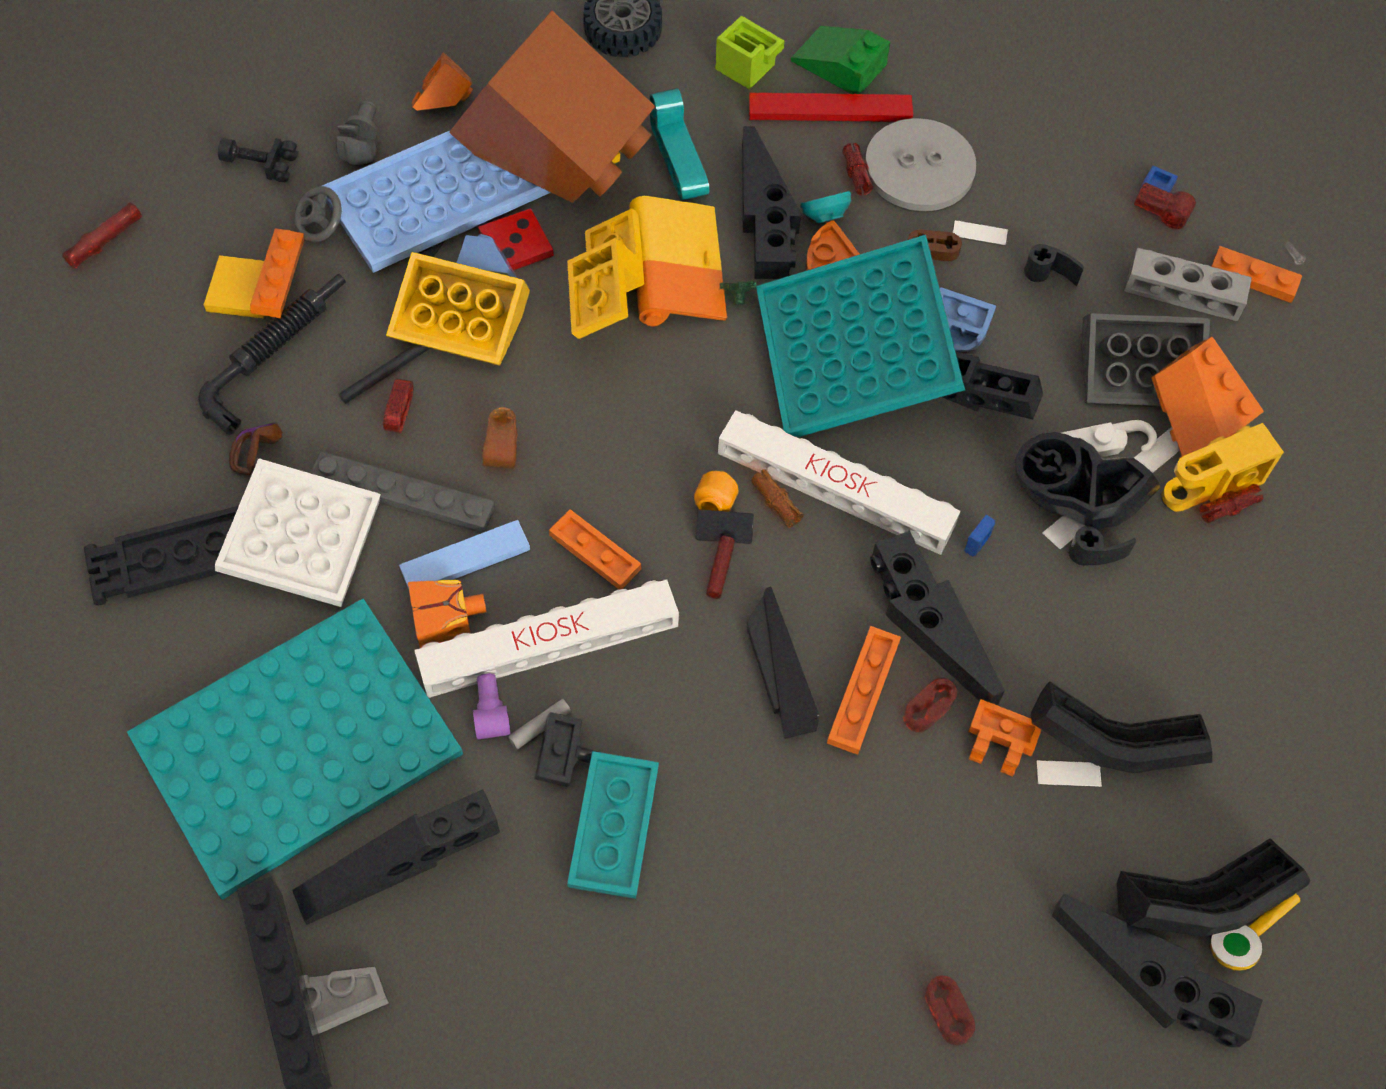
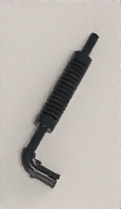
(260, 348)

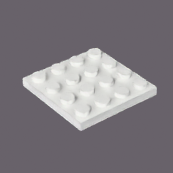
(298, 532)

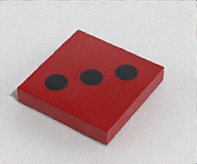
(519, 238)

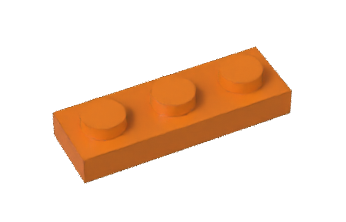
(1265, 276)
(595, 549)

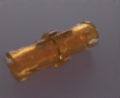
(777, 498)

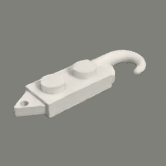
(1112, 438)

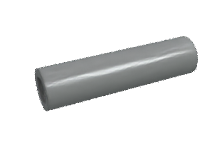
(536, 725)

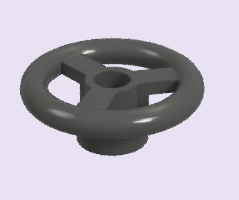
(314, 211)

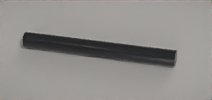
(382, 372)

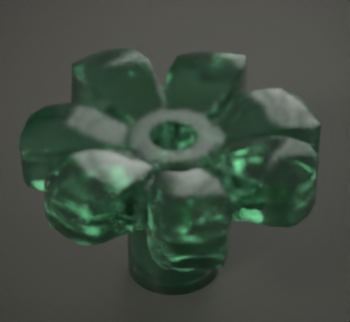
(738, 290)

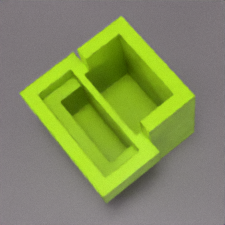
(746, 52)

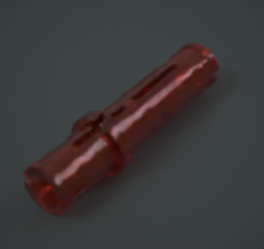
(93, 242)

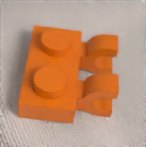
(1004, 728)

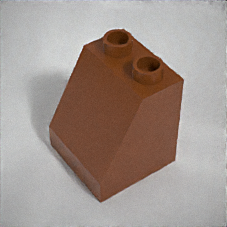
(556, 114)

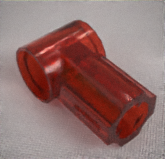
(1172, 208)

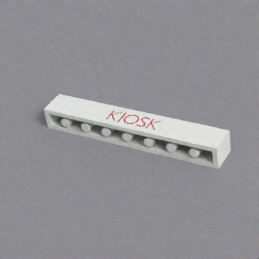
(838, 481)
(547, 637)

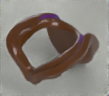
(265, 433)

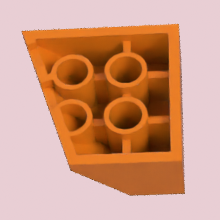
(1204, 397)

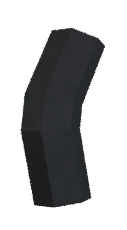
(1119, 744)
(1212, 902)

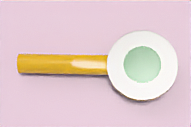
(1242, 947)

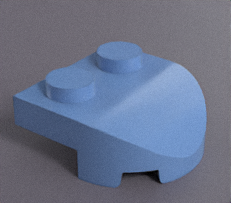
(967, 319)

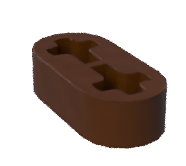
(937, 243)

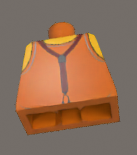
(442, 609)

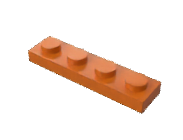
(277, 273)
(863, 690)

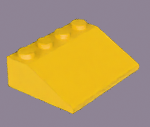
(458, 308)

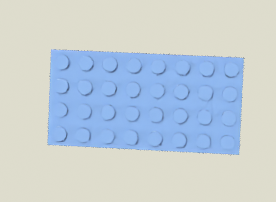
(424, 199)

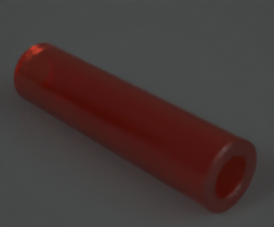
(720, 567)

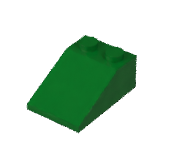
(844, 56)

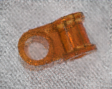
(501, 442)

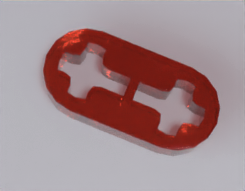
(398, 405)
(925, 699)
(957, 1007)

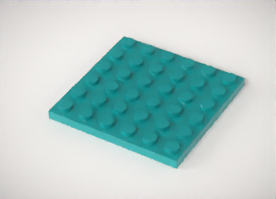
(858, 338)

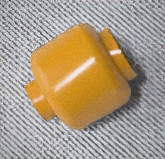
(716, 492)

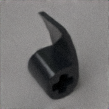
(1047, 258)
(1089, 548)

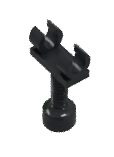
(273, 168)

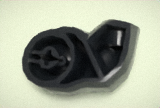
(1076, 482)

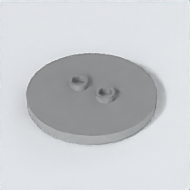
(920, 164)

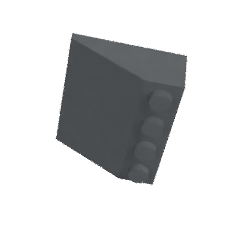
(1128, 350)

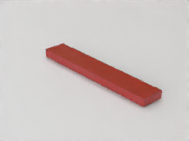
(830, 107)

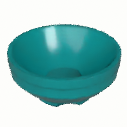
(827, 207)

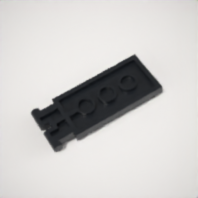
(158, 556)

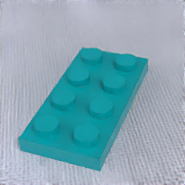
(613, 825)

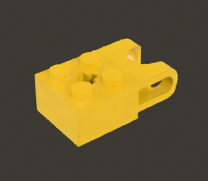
(1223, 467)

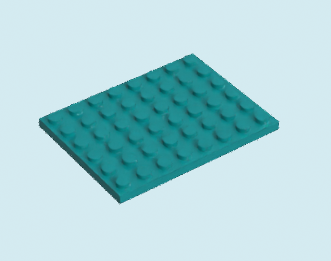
(293, 746)

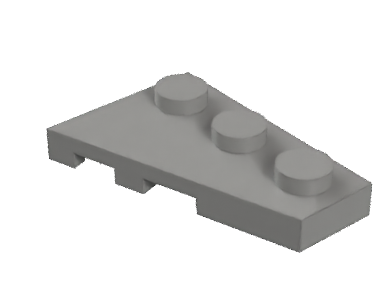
(344, 996)

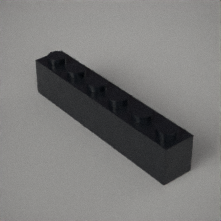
(283, 987)

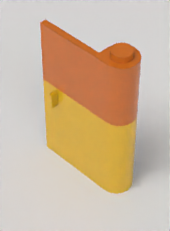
(678, 261)

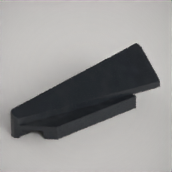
(781, 668)

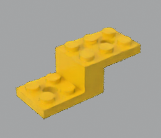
(605, 274)

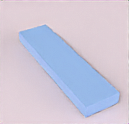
(468, 555)

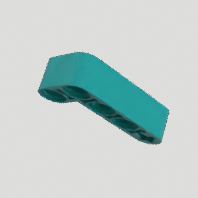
(676, 145)

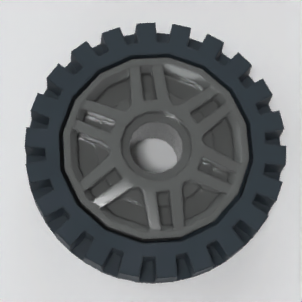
(622, 25)

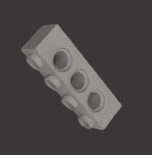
(1188, 284)

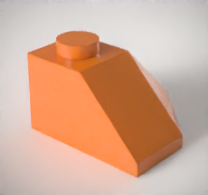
(443, 86)

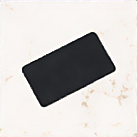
(715, 524)

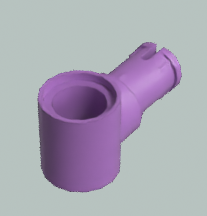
(491, 715)

